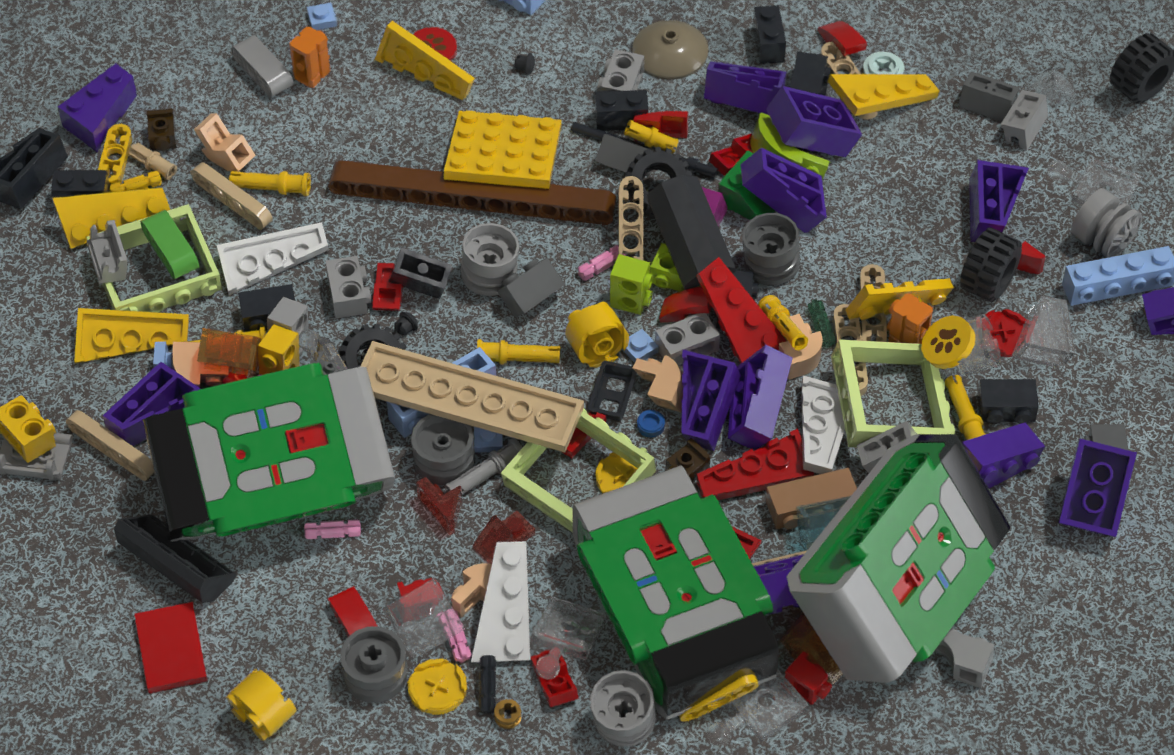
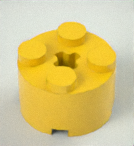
(596, 334)
(261, 703)

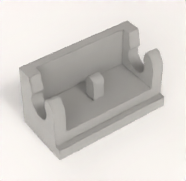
(1025, 118)
(107, 253)

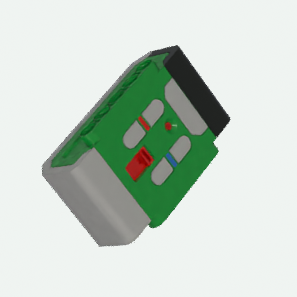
(268, 451)
(900, 558)
(676, 588)

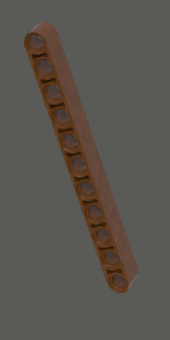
(431, 188)

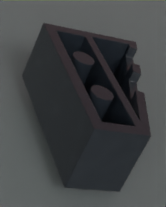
(29, 166)

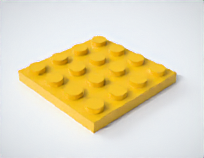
(503, 149)

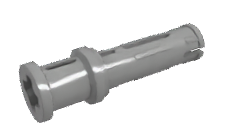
(493, 464)

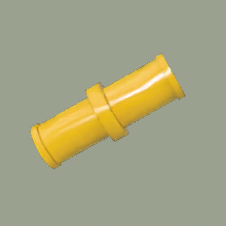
(650, 137)

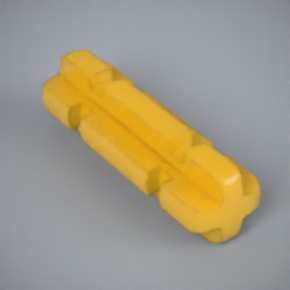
(138, 182)

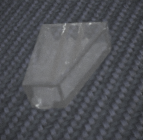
(1046, 334)

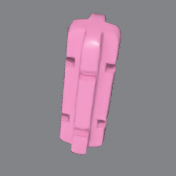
(598, 263)
(332, 529)
(458, 642)

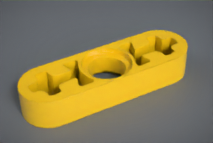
(112, 147)
(739, 688)

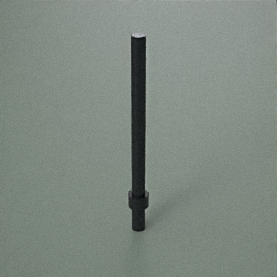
(694, 163)

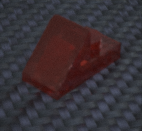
(443, 507)
(512, 529)

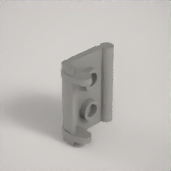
(47, 466)

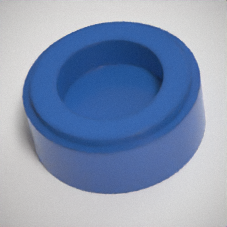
(651, 423)

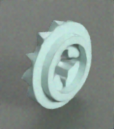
(883, 60)

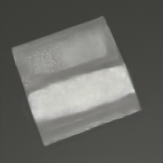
(423, 618)

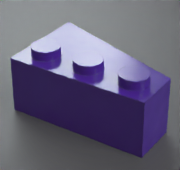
(707, 396)

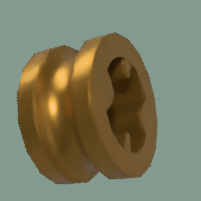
(507, 704)

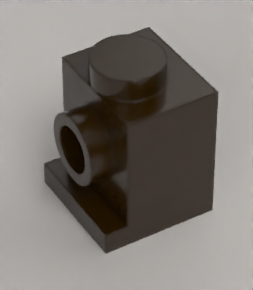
(161, 129)
(691, 458)

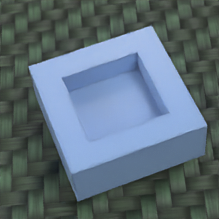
(322, 16)
(641, 346)
(162, 354)
(487, 440)

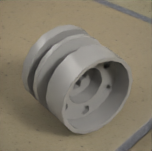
(1106, 223)
(488, 258)
(618, 693)

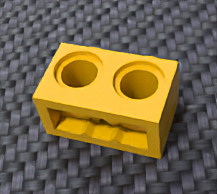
(278, 350)
(26, 429)

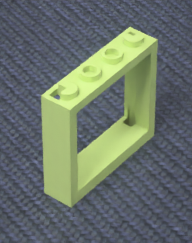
(179, 293)
(851, 405)
(598, 429)

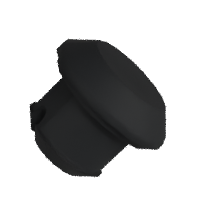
(525, 63)
(406, 323)

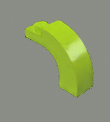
(767, 137)

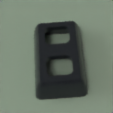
(600, 392)

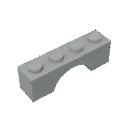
(968, 657)

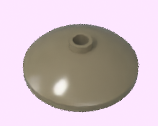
(671, 49)

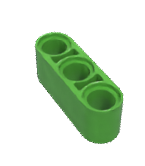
(169, 244)

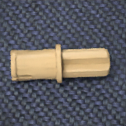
(153, 160)

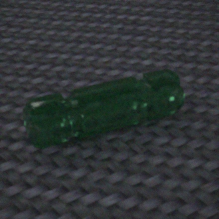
(821, 322)

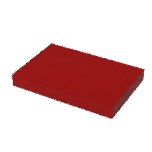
(170, 647)

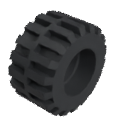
(1143, 68)
(650, 161)
(991, 264)
(362, 339)

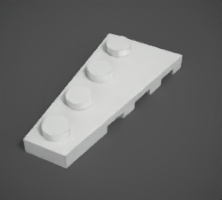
(266, 255)
(821, 424)
(505, 610)

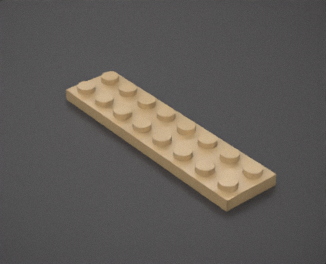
(472, 396)

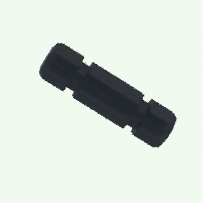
(487, 684)

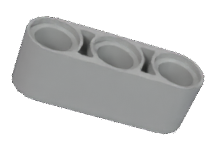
(262, 66)

